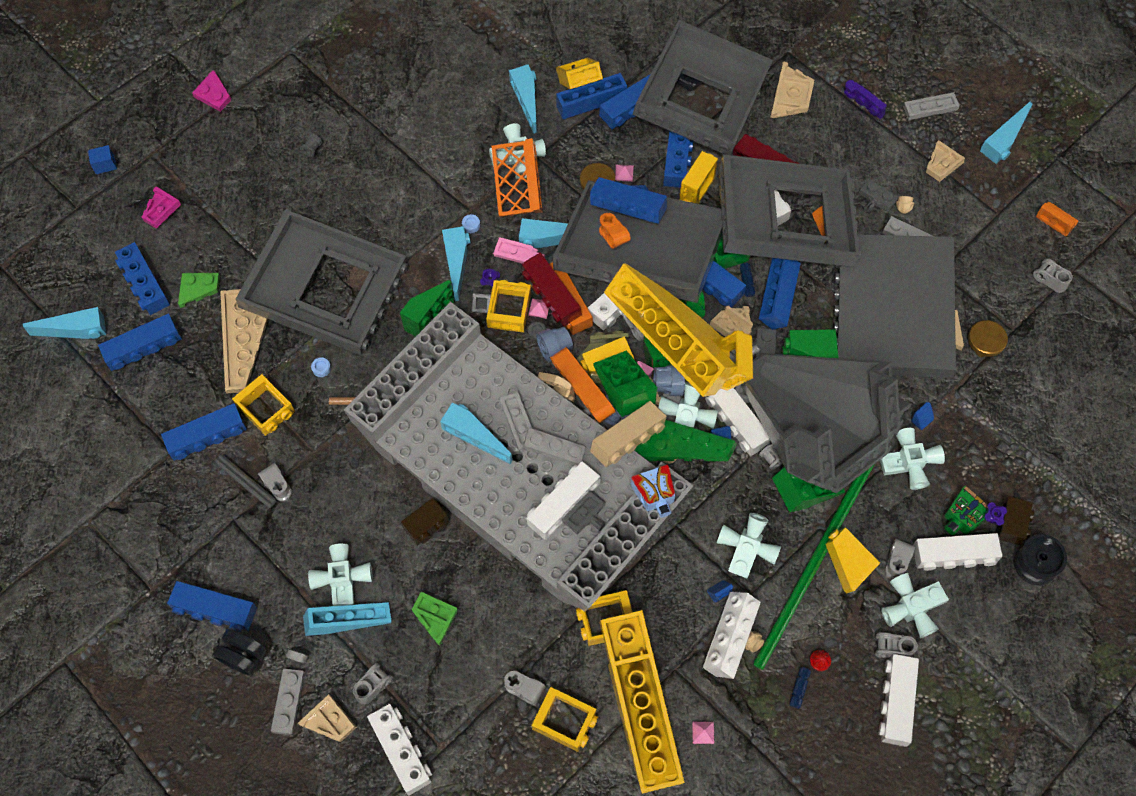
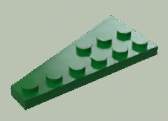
(685, 443)

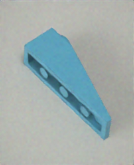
(523, 84)
(1000, 142)
(541, 233)
(456, 251)
(79, 324)
(466, 426)
(344, 618)

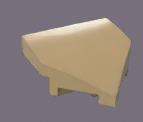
(732, 320)
(560, 385)

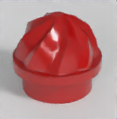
(820, 660)

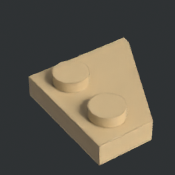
(943, 161)
(328, 720)

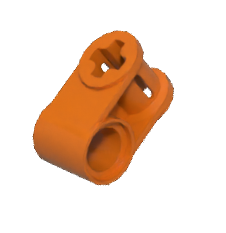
(613, 230)

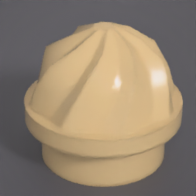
(904, 204)
(754, 641)

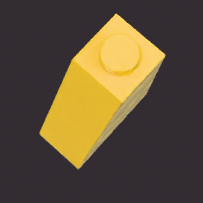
(603, 352)
(850, 559)

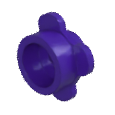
(487, 273)
(989, 514)

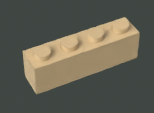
(628, 434)

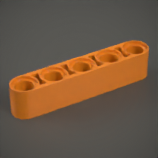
(582, 385)

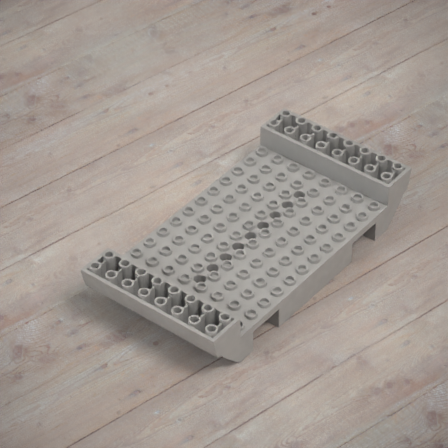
(459, 365)

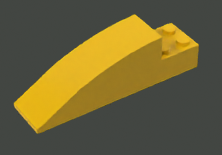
(673, 329)
(641, 701)

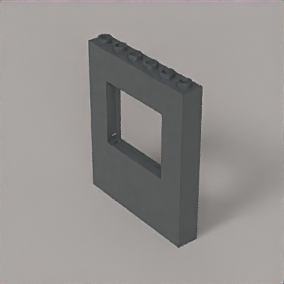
(714, 63)
(751, 214)
(288, 265)

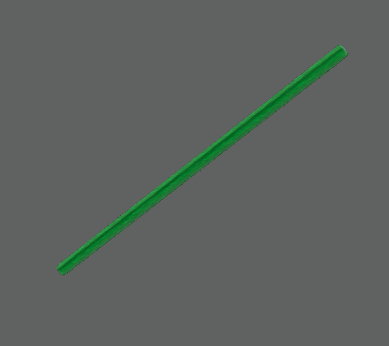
(809, 572)

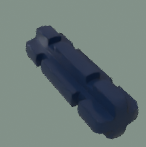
(747, 279)
(800, 687)

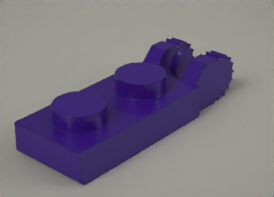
(865, 98)

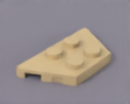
(792, 93)

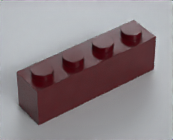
(752, 148)
(552, 290)

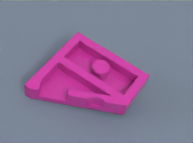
(212, 92)
(159, 208)

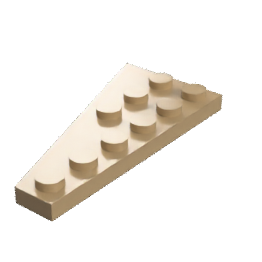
(241, 341)

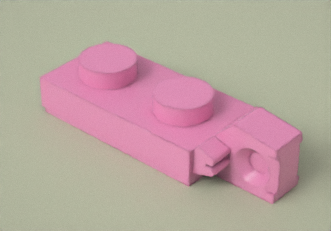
(514, 250)

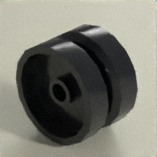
(1040, 559)
(239, 653)

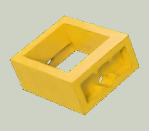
(585, 72)
(699, 178)
(508, 322)
(744, 359)
(251, 393)
(619, 597)
(542, 715)

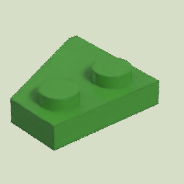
(197, 286)
(434, 615)

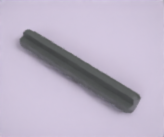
(245, 481)

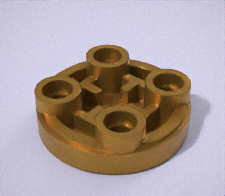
(594, 171)
(987, 338)

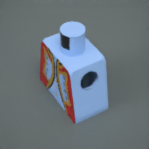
(655, 489)

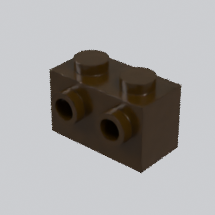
(1016, 521)
(425, 522)

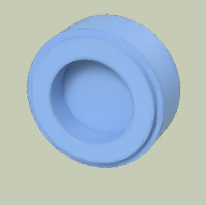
(471, 223)
(321, 367)

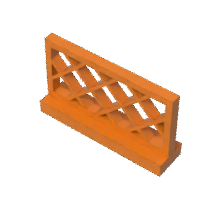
(532, 177)

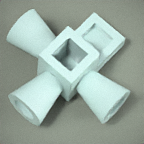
(513, 135)
(688, 410)
(912, 459)
(748, 545)
(340, 576)
(914, 604)

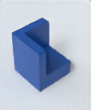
(102, 159)

